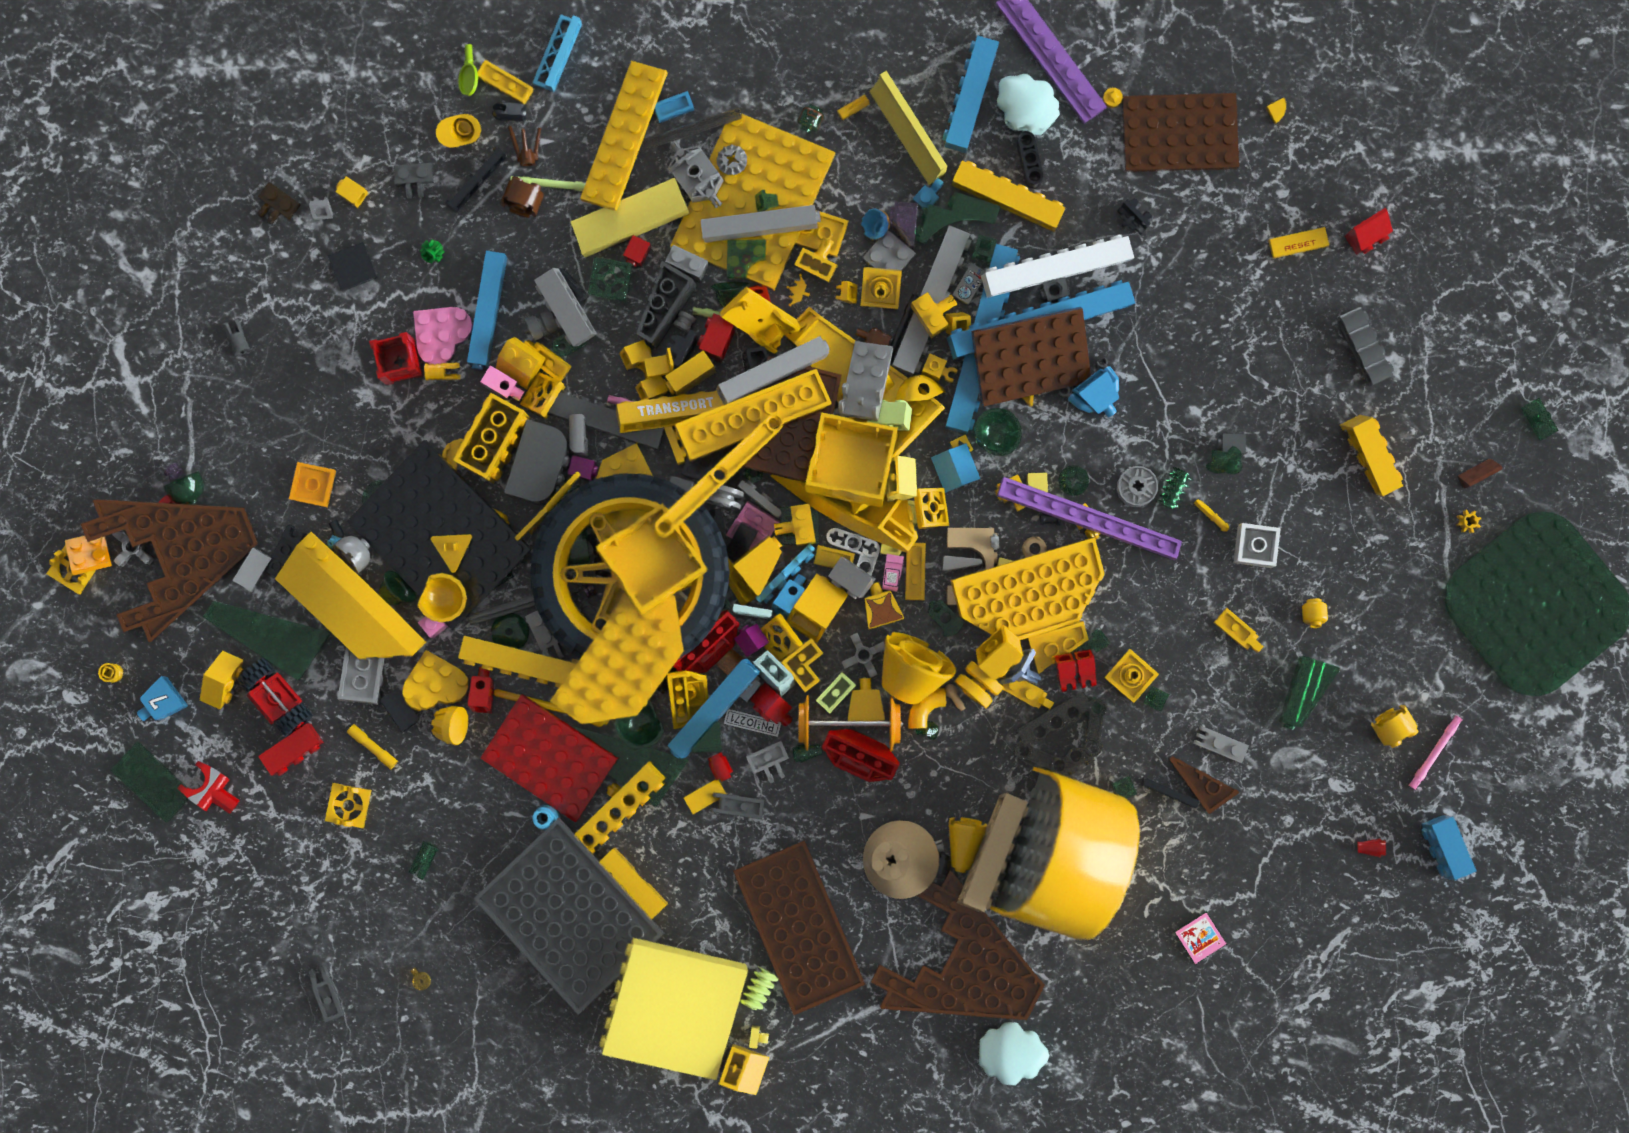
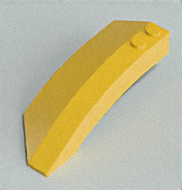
(886, 525)
(346, 603)

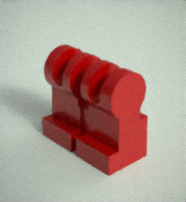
(1068, 667)

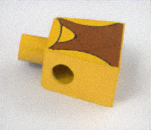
(881, 607)

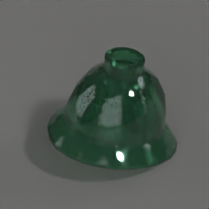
(727, 291)
(395, 589)

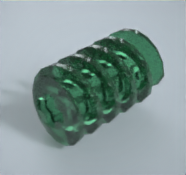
(1175, 488)

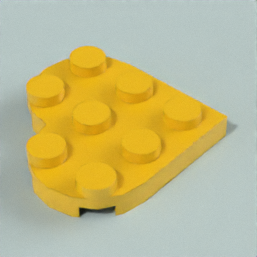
(434, 683)

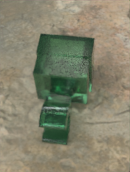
(1097, 642)

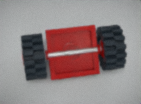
(274, 697)

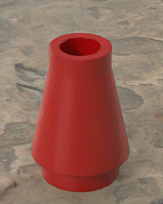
(1372, 847)

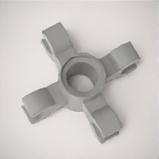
(123, 558)
(855, 659)

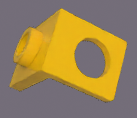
(659, 365)

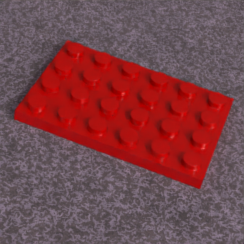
(549, 758)

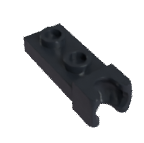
(283, 550)

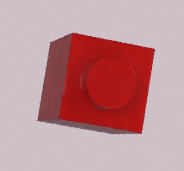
(637, 251)

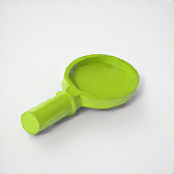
(468, 74)

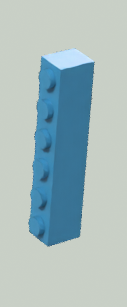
(971, 94)

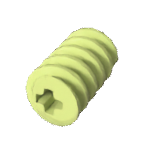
(759, 989)

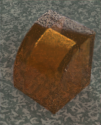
(729, 661)

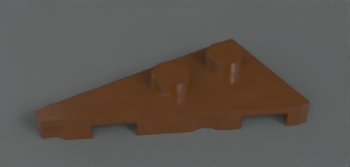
(1205, 788)

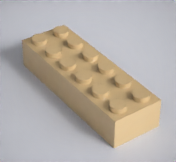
(993, 852)

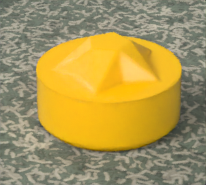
(1112, 97)

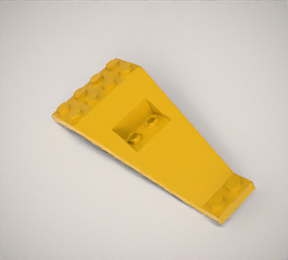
(838, 362)

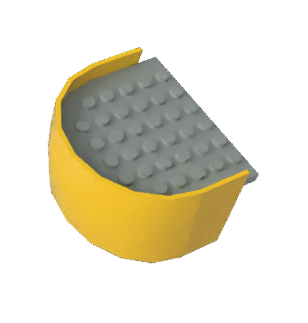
(1070, 858)

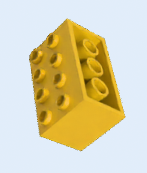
(491, 438)

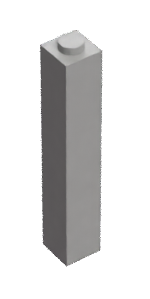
(760, 223)
(773, 370)

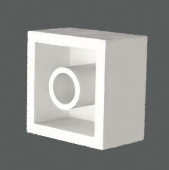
(1256, 545)

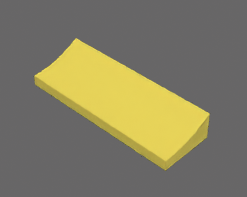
(908, 129)
(633, 217)

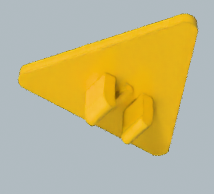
(452, 548)

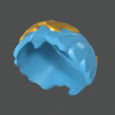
(875, 223)

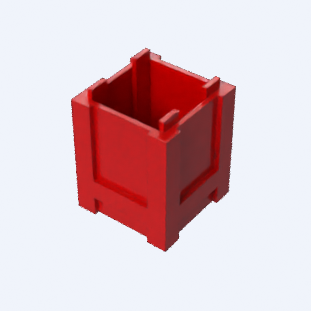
(387, 352)

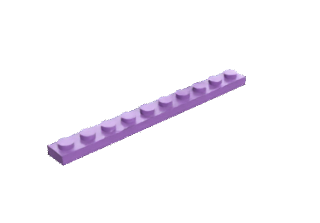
(1089, 518)

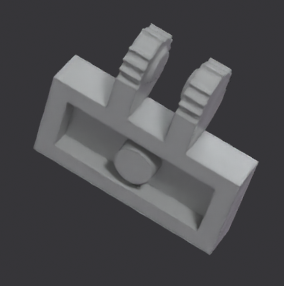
(768, 757)

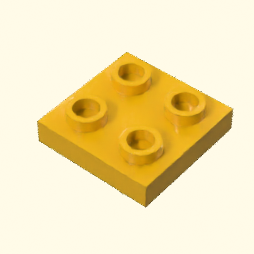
(881, 287)
(1131, 675)

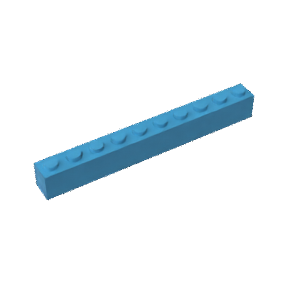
(1094, 304)
(967, 388)

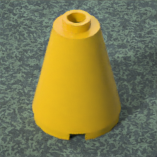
(965, 841)

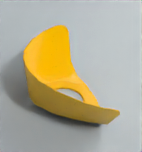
(909, 389)

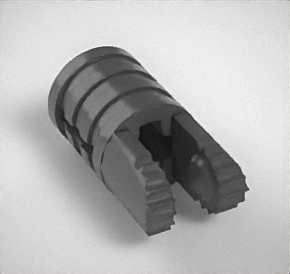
(237, 339)

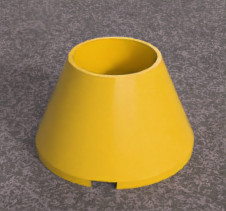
(913, 669)

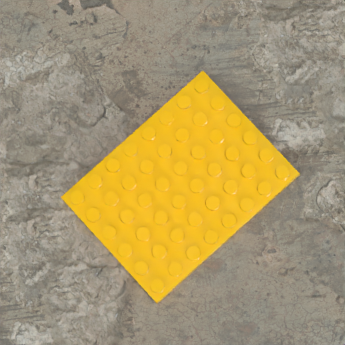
(775, 164)

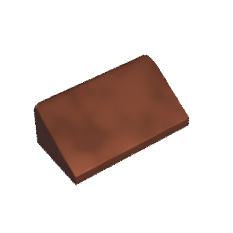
(1479, 473)

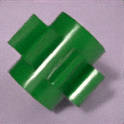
(431, 251)

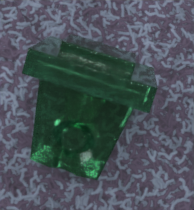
(765, 201)
(1156, 698)

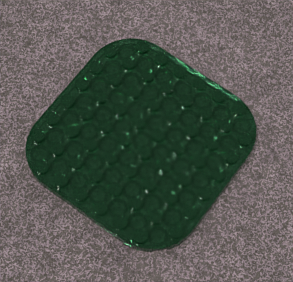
(1538, 603)

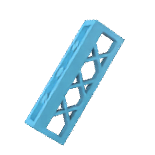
(561, 54)

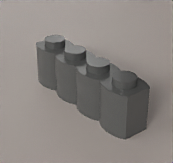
(1365, 348)

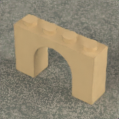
(974, 539)

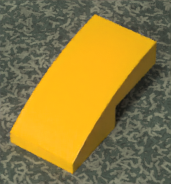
(703, 796)

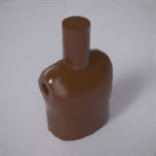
(874, 336)

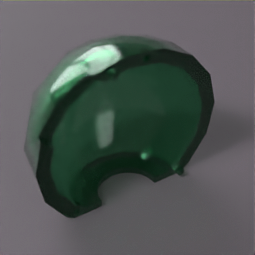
(998, 431)
(640, 730)

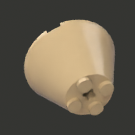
(915, 858)

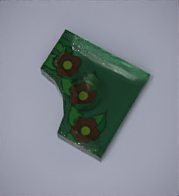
(742, 255)

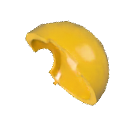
(442, 598)

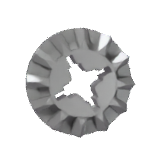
(733, 168)

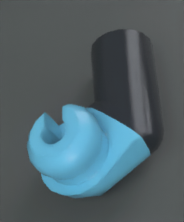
(337, 533)

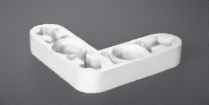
(864, 556)

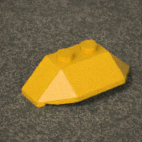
(686, 695)

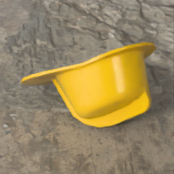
(458, 130)

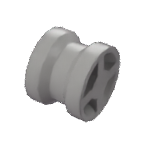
(684, 321)

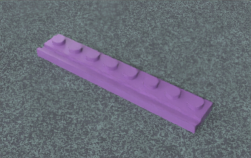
(1052, 58)

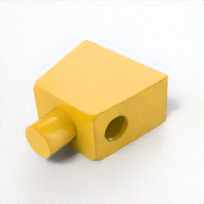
(865, 703)

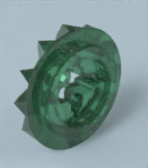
(1065, 484)

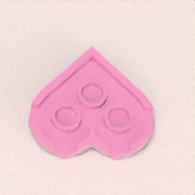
(440, 332)

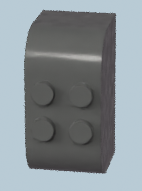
(539, 464)

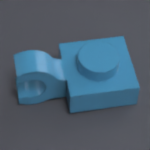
(928, 195)

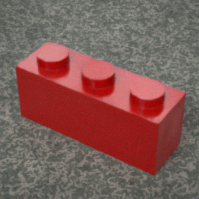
(291, 750)

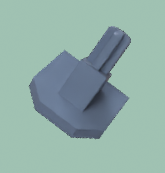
(1022, 670)

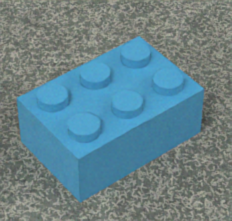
(1448, 847)

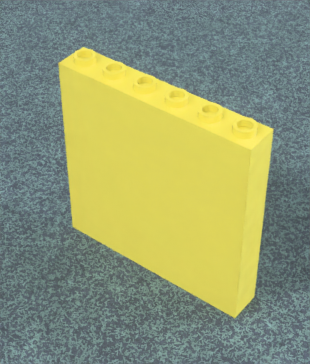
(673, 1008)

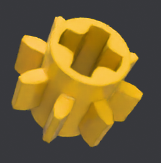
(1473, 520)

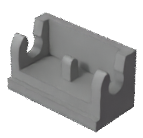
(252, 569)

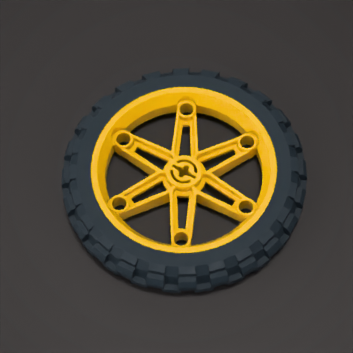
(580, 510)

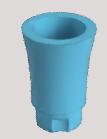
(551, 812)

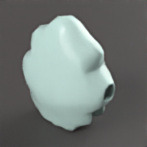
(1027, 103)
(1012, 1053)

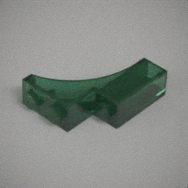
(961, 208)

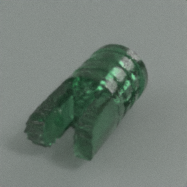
(424, 857)

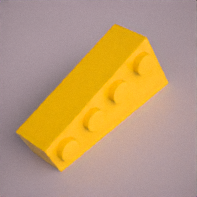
(1373, 454)

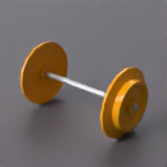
(894, 723)

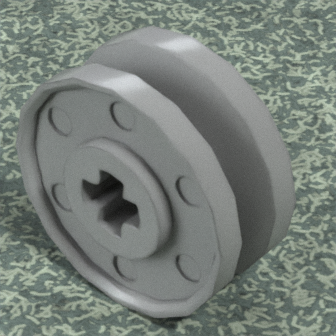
(1143, 477)
(725, 498)

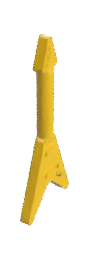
(535, 522)

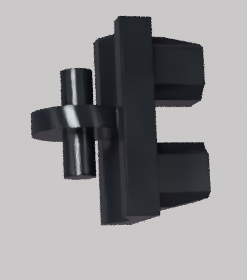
(1133, 217)

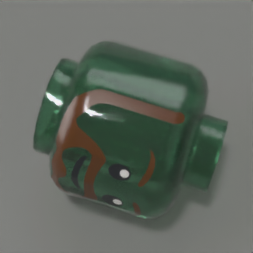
(810, 118)

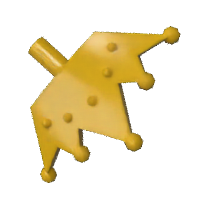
(798, 291)

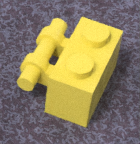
(901, 479)

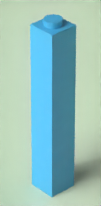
(487, 310)
(713, 708)

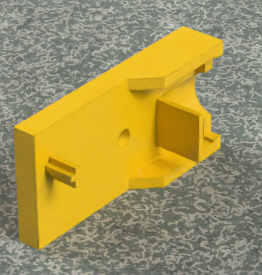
(746, 311)

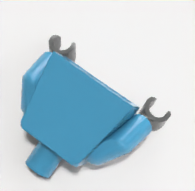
(1097, 391)

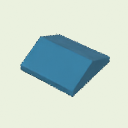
(955, 468)

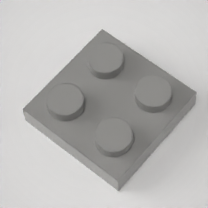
(889, 253)

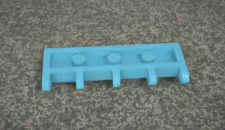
(791, 569)

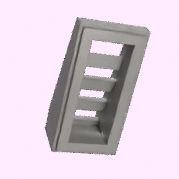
(953, 563)

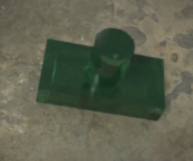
(1539, 419)

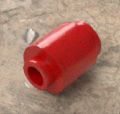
(720, 767)

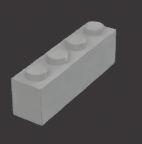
(565, 307)

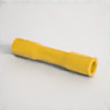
(362, 738)

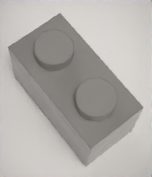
(687, 263)
(851, 577)

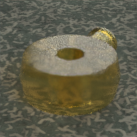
(416, 979)

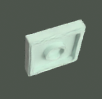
(752, 611)

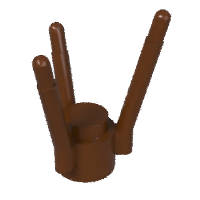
(526, 157)

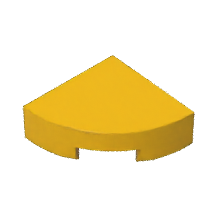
(1277, 110)

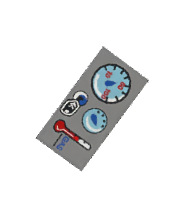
(969, 284)

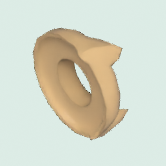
(1026, 545)

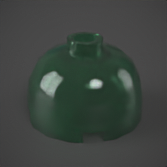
(185, 489)

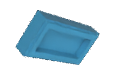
(673, 106)

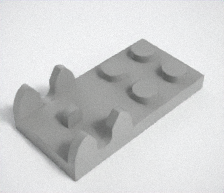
(866, 381)
(361, 679)

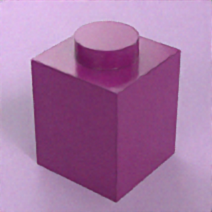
(585, 467)
(751, 639)

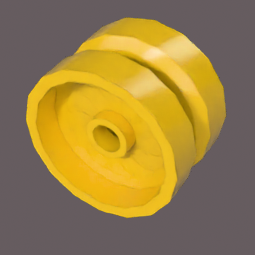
(976, 687)

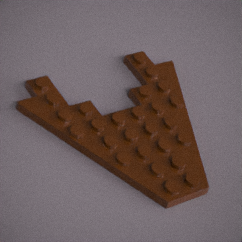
(191, 544)
(980, 975)

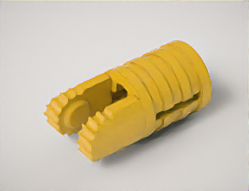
(438, 371)

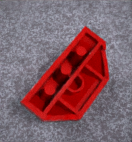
(712, 647)
(860, 755)

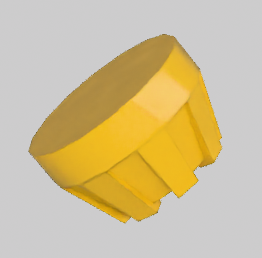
(450, 724)

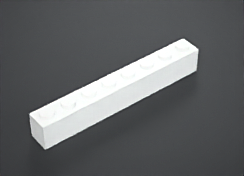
(1057, 266)

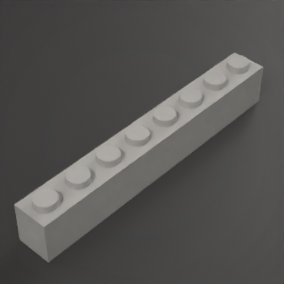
(937, 285)

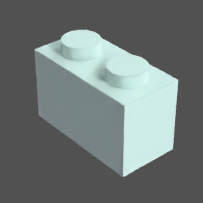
(774, 673)

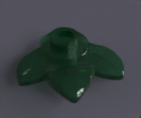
(1226, 461)

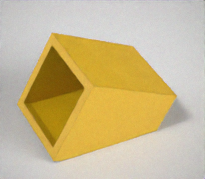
(759, 563)
(816, 607)

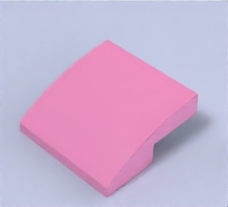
(757, 519)

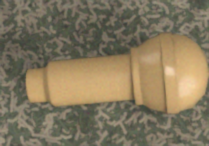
(951, 692)

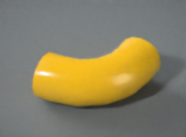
(919, 712)

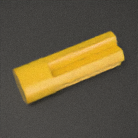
(853, 107)

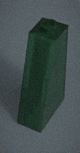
(1306, 689)

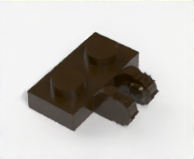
(277, 200)

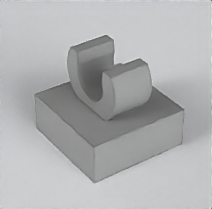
(321, 209)

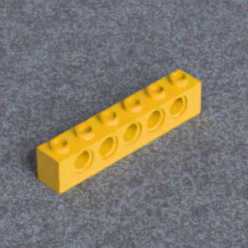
(648, 774)

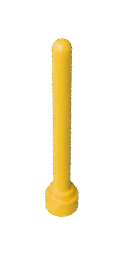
(514, 697)

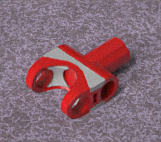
(211, 791)

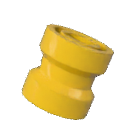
(114, 674)

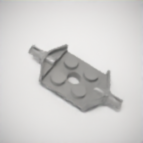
(700, 186)

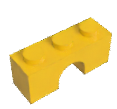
(633, 357)

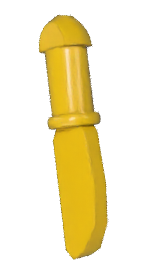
(1213, 517)

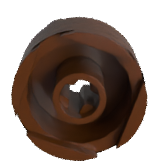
(522, 197)

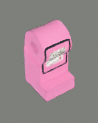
(892, 572)

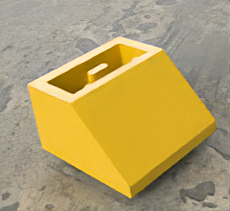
(743, 1070)

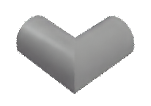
(577, 435)

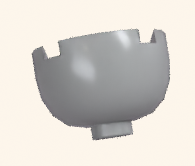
(353, 552)

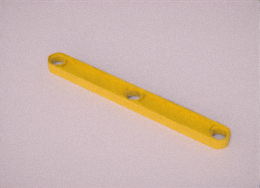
(709, 484)

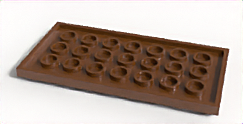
(799, 927)

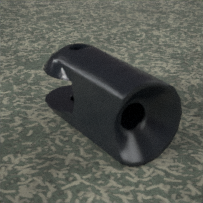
(509, 111)

